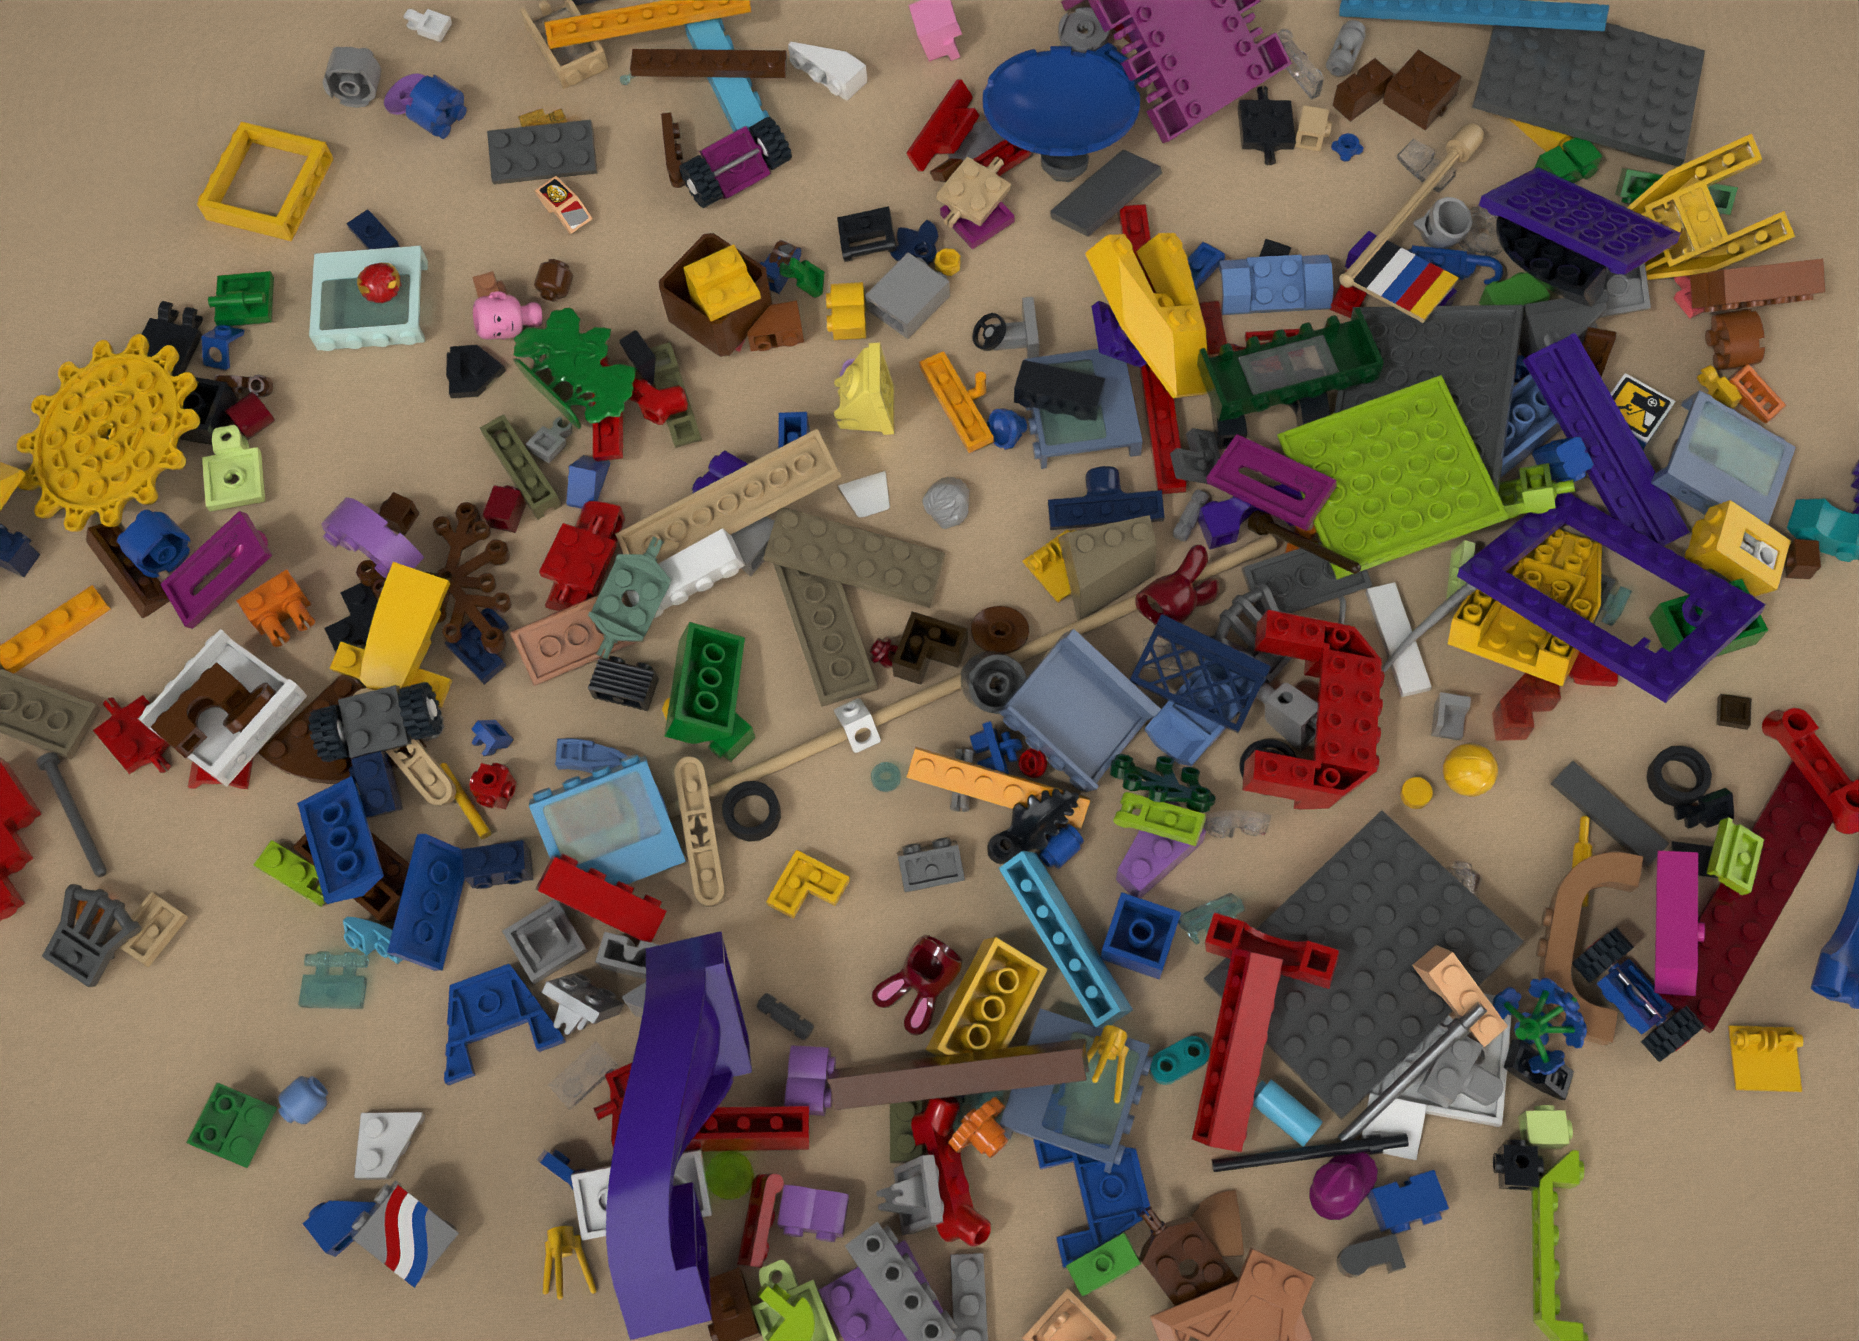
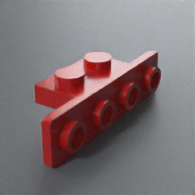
(945, 127)

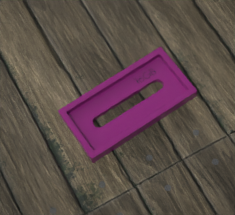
(1282, 469)
(181, 583)

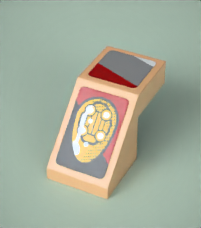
(564, 203)

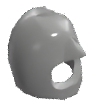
(1445, 223)

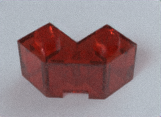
(1515, 710)

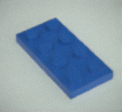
(428, 903)

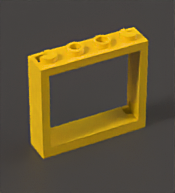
(299, 197)

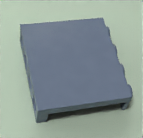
(1078, 710)

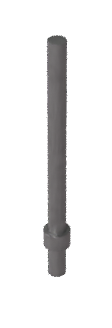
(1457, 1030)

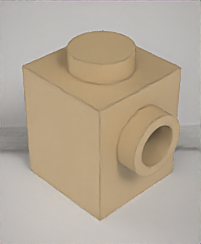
(1313, 128)

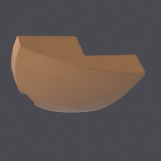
(1221, 1223)

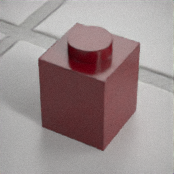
(504, 508)

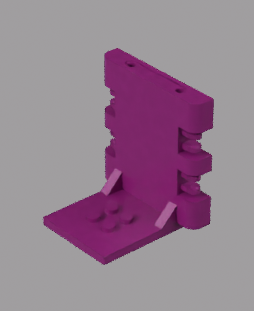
(1193, 54)

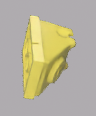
(866, 393)

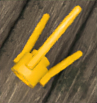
(1110, 1045)
(560, 1245)

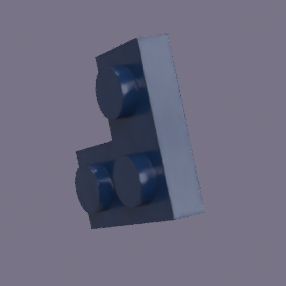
(471, 651)

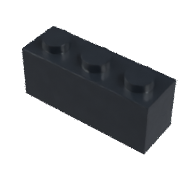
(1059, 390)

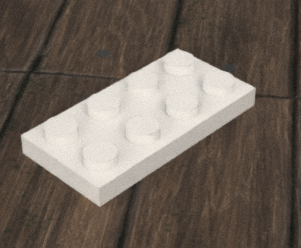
(591, 1192)

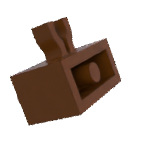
(732, 1308)

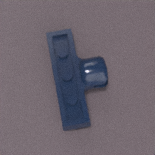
(1104, 503)

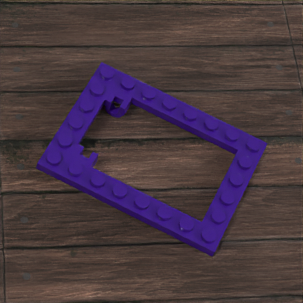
(1661, 673)

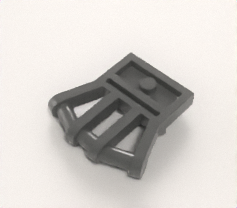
(1229, 618)
(78, 952)

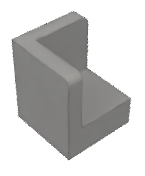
(1450, 715)

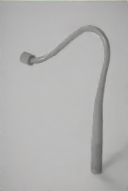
(1447, 606)

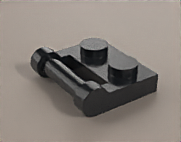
(863, 227)

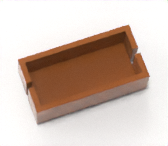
(1757, 285)

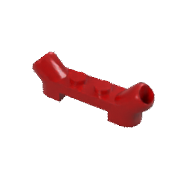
(655, 403)
(1797, 736)
(934, 1130)

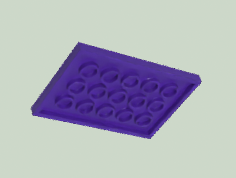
(1580, 220)

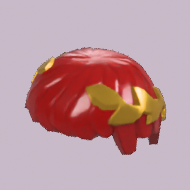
(379, 282)

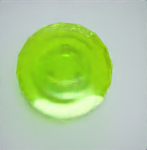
(730, 1175)

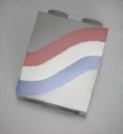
(403, 1233)

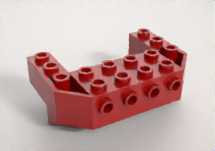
(1345, 712)

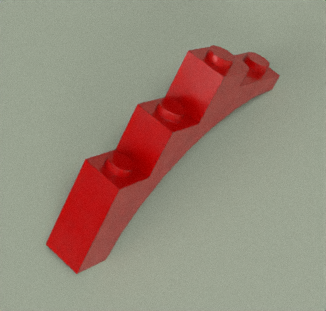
(16, 812)

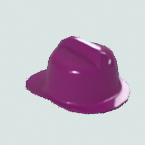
(1342, 1185)

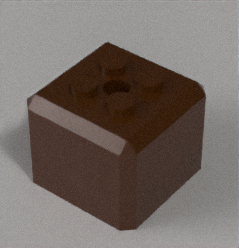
(730, 330)

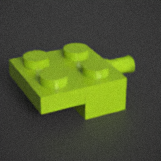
(1532, 492)

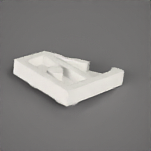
(383, 1141)

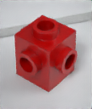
(493, 785)

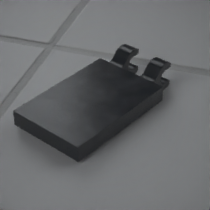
(182, 337)

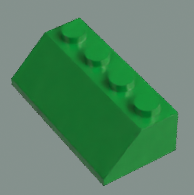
(704, 685)

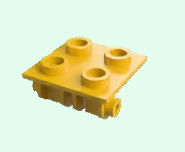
(1049, 568)
(1765, 1058)

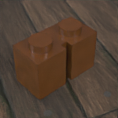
(1362, 90)

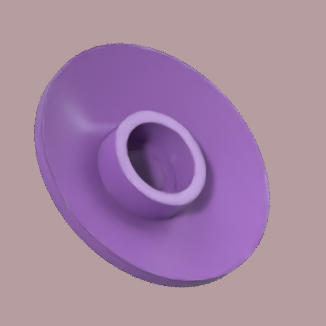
(399, 93)

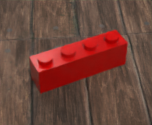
(600, 899)

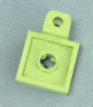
(232, 458)
(767, 1316)

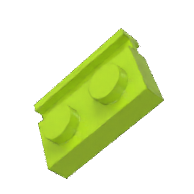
(1735, 856)

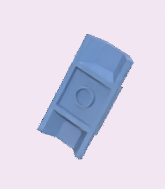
(1276, 284)
(1186, 734)

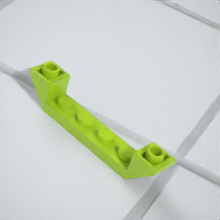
(1545, 1235)

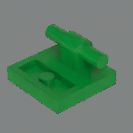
(243, 298)
(231, 1125)

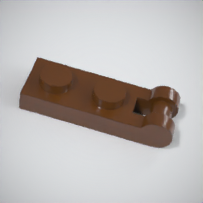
(673, 151)

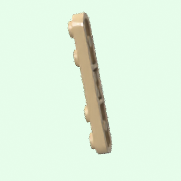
(423, 771)
(703, 861)

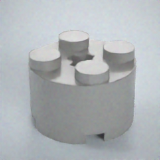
(352, 76)

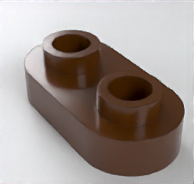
(248, 708)

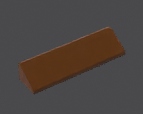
(142, 591)

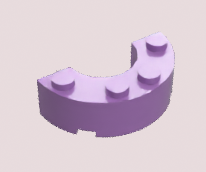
(362, 529)

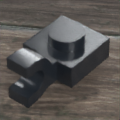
(1709, 811)

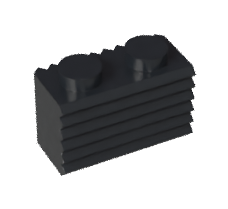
(623, 683)

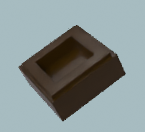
(1733, 711)

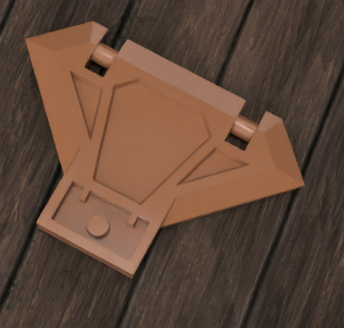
(1256, 1307)

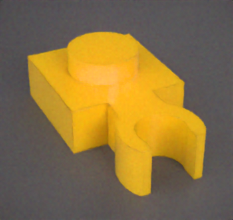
(1719, 387)

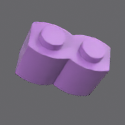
(808, 1077)
(813, 1212)

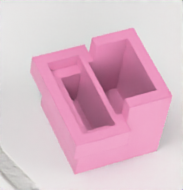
(936, 28)

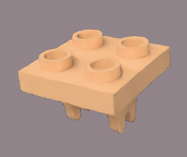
(1069, 1321)

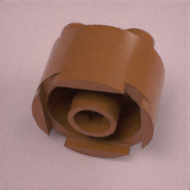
(1736, 339)

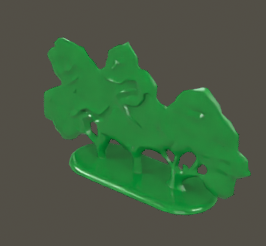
(575, 359)

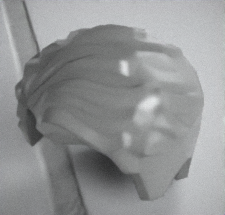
(947, 502)

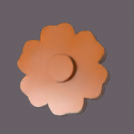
(981, 1130)

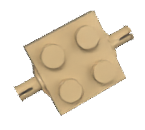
(973, 191)

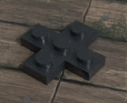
(354, 628)

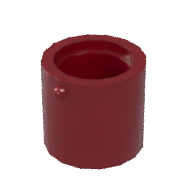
(250, 415)

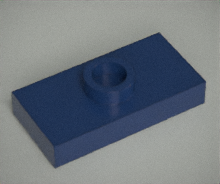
(371, 232)

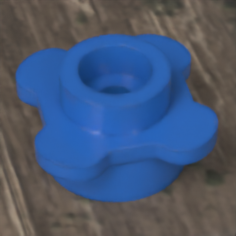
(1347, 146)

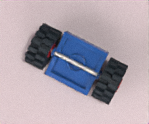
(1636, 996)

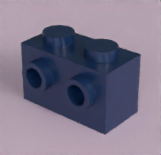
(16, 552)
(376, 784)
(497, 864)

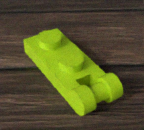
(1160, 819)
(290, 871)

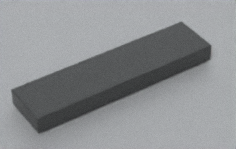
(1609, 813)

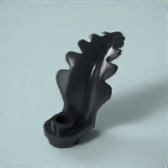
(1032, 824)

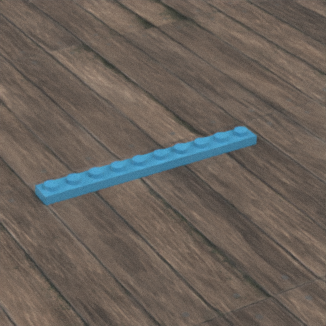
(1486, 12)

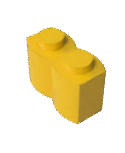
(847, 311)

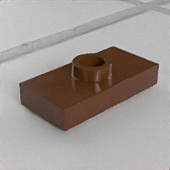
(1598, 346)

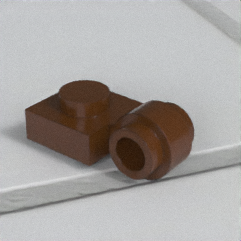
(253, 383)

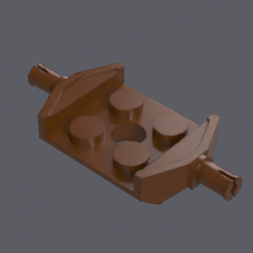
(1174, 1243)

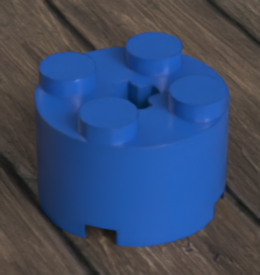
(436, 105)
(154, 543)

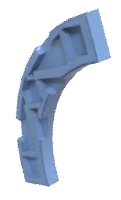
(587, 756)

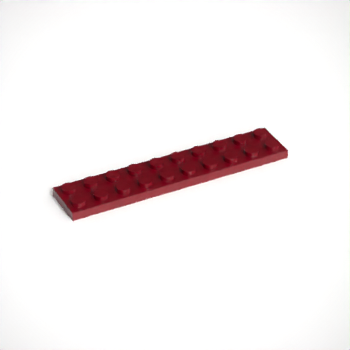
(1738, 924)

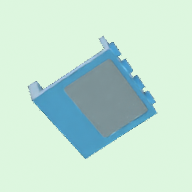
(609, 822)

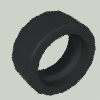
(1690, 758)
(741, 791)

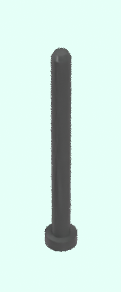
(49, 763)

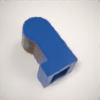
(781, 253)

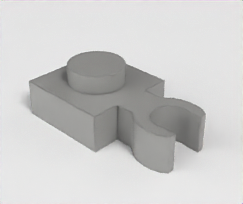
(549, 443)

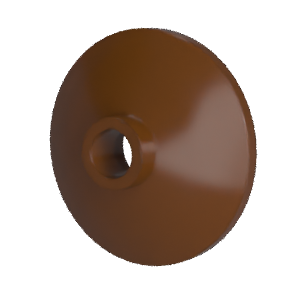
(1000, 621)

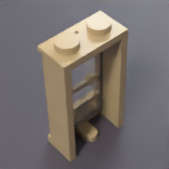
(569, 62)

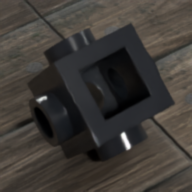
(1510, 1174)

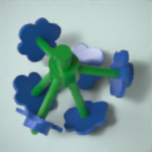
(1535, 1026)

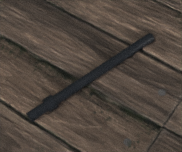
(1373, 1144)

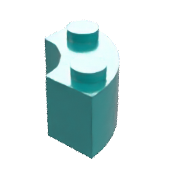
(1830, 526)

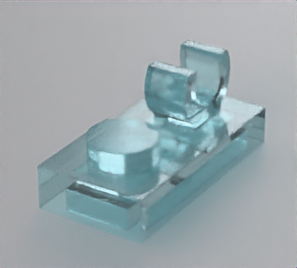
(1201, 916)

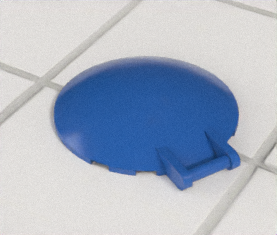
(1062, 100)

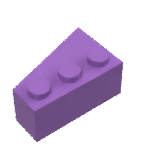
(1151, 859)

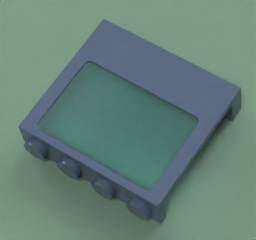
(1116, 419)
(1725, 459)
(1079, 1113)

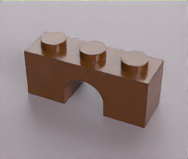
(180, 722)

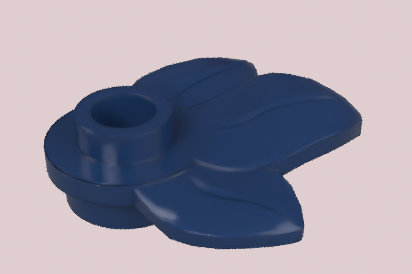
(917, 242)

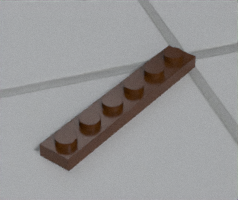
(708, 63)

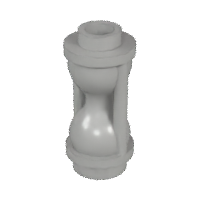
(1350, 38)

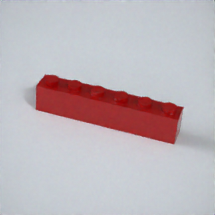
(1237, 1050)
(748, 1129)

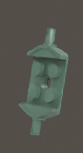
(636, 574)

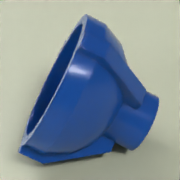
(1006, 427)

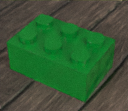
(1673, 628)

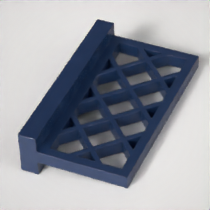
(1211, 650)

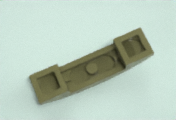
(667, 374)

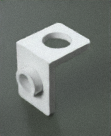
(854, 717)

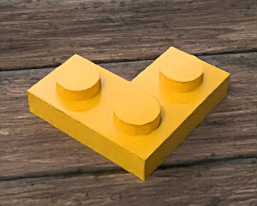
(802, 877)

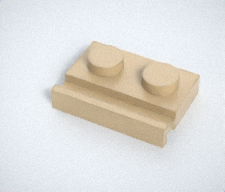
(159, 925)

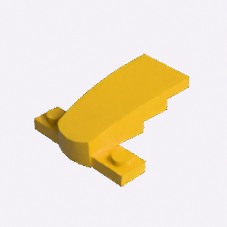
(399, 634)

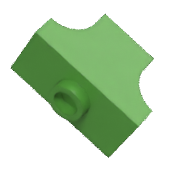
(1104, 1265)

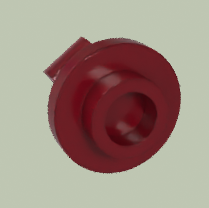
(880, 651)

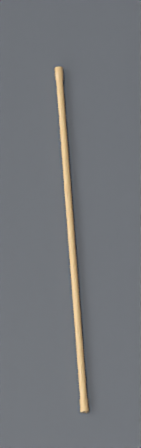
(1251, 551)

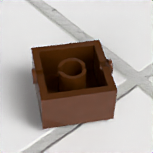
(1422, 89)

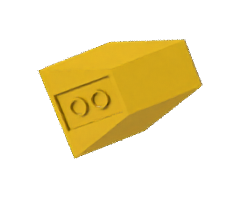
(1510, 639)

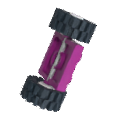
(735, 162)

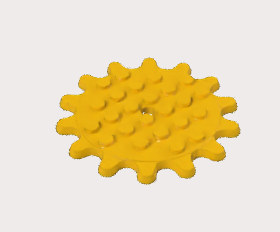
(70, 445)

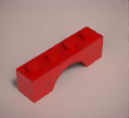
(1301, 960)

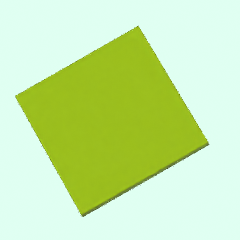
(1400, 475)

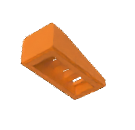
(1758, 385)

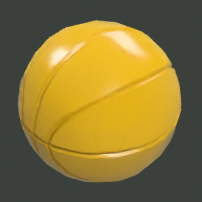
(1470, 769)

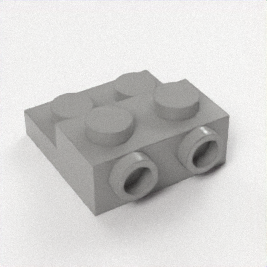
(1626, 292)

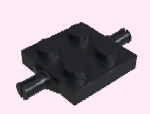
(1266, 125)

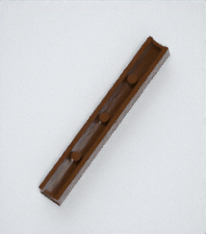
(959, 1074)

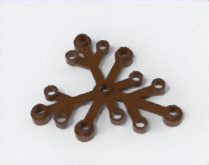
(464, 602)

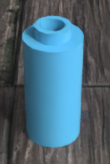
(1286, 1111)

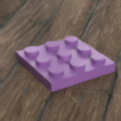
(858, 1308)

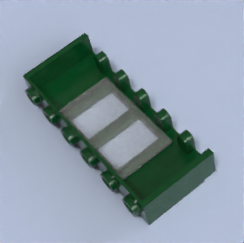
(1290, 366)

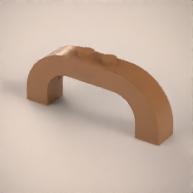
(1561, 920)

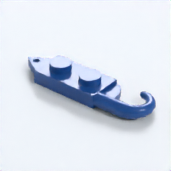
(1458, 262)

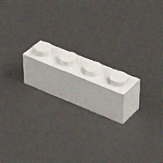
(697, 568)

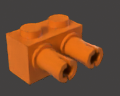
(275, 603)

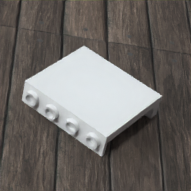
(222, 752)

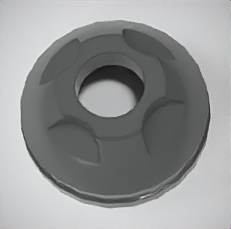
(1064, 167)

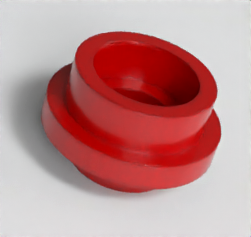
(1033, 763)

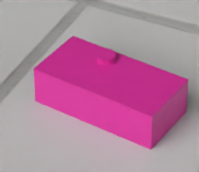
(1677, 923)

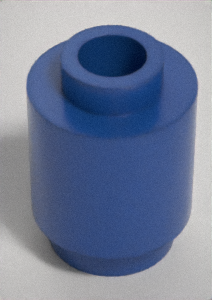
(1061, 847)

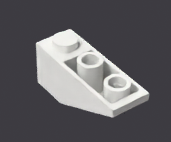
(831, 67)

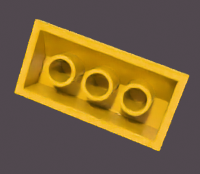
(988, 1001)

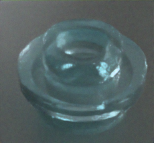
(885, 785)

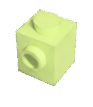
(1545, 1127)

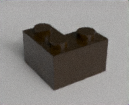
(928, 640)

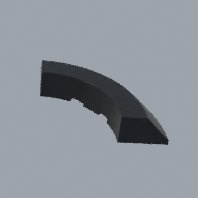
(1551, 265)

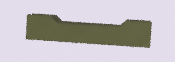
(520, 466)

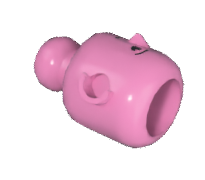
(503, 317)

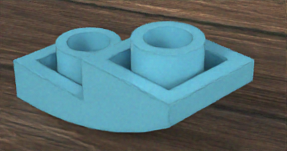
(368, 937)

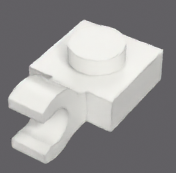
(430, 25)

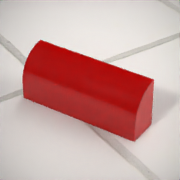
(612, 524)

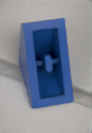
(585, 480)

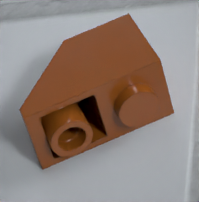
(777, 327)

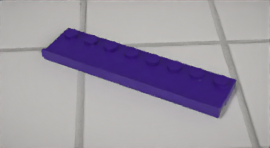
(1620, 466)

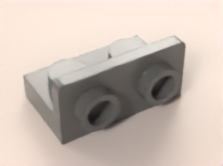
(930, 864)

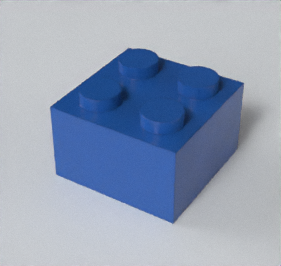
(1140, 935)

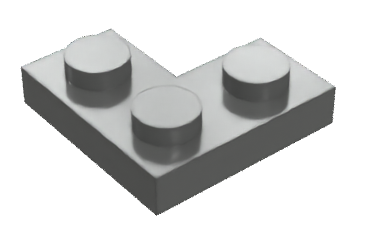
(1199, 460)

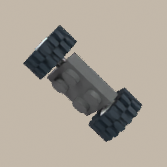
(375, 721)

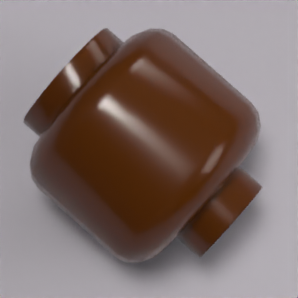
(553, 280)

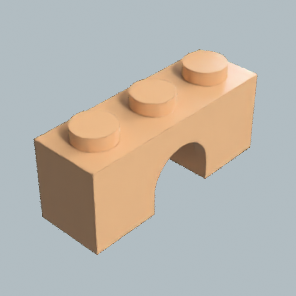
(1452, 982)

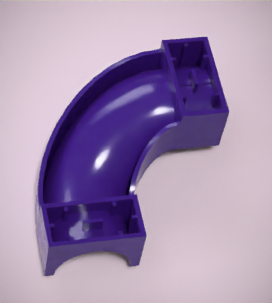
(680, 1073)

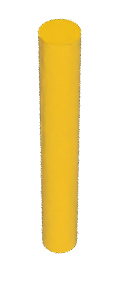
(467, 806)

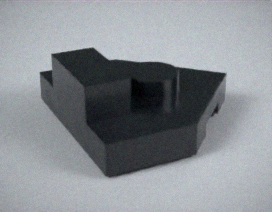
(470, 370)

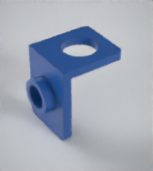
(220, 339)

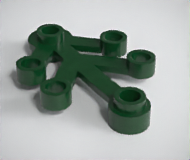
(1166, 786)

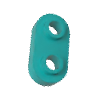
(1180, 1060)

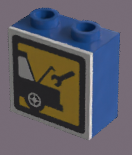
(1641, 407)

